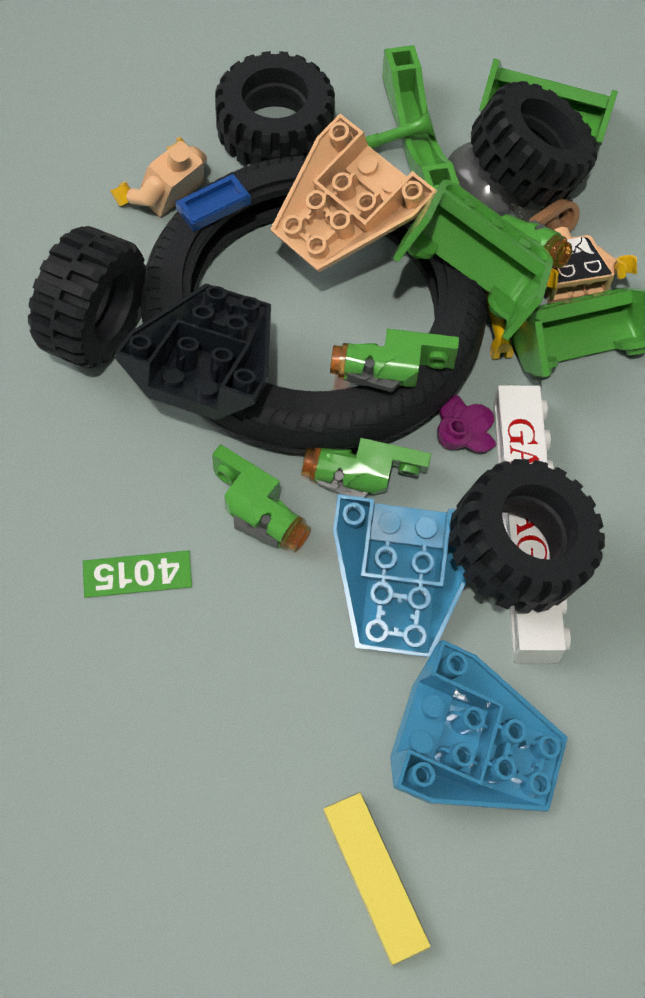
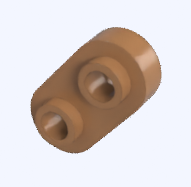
(559, 214)

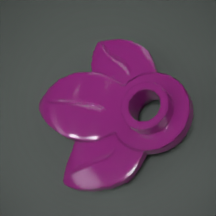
(465, 426)

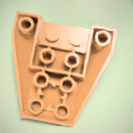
(345, 198)

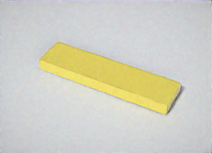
(376, 879)

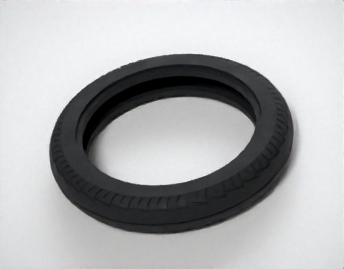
(317, 419)

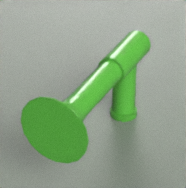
(421, 125)

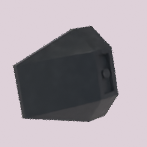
(202, 352)

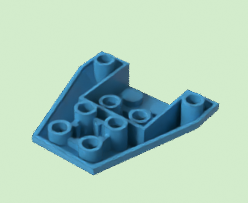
(396, 574)
(474, 739)

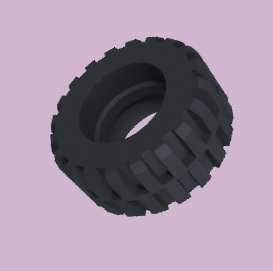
(272, 82)
(533, 143)
(86, 296)
(554, 507)

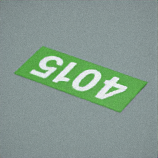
(136, 573)

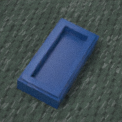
(213, 202)

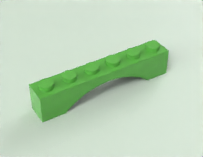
(408, 102)

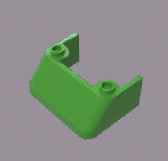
(593, 106)
(483, 249)
(581, 328)

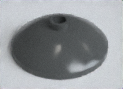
(478, 182)

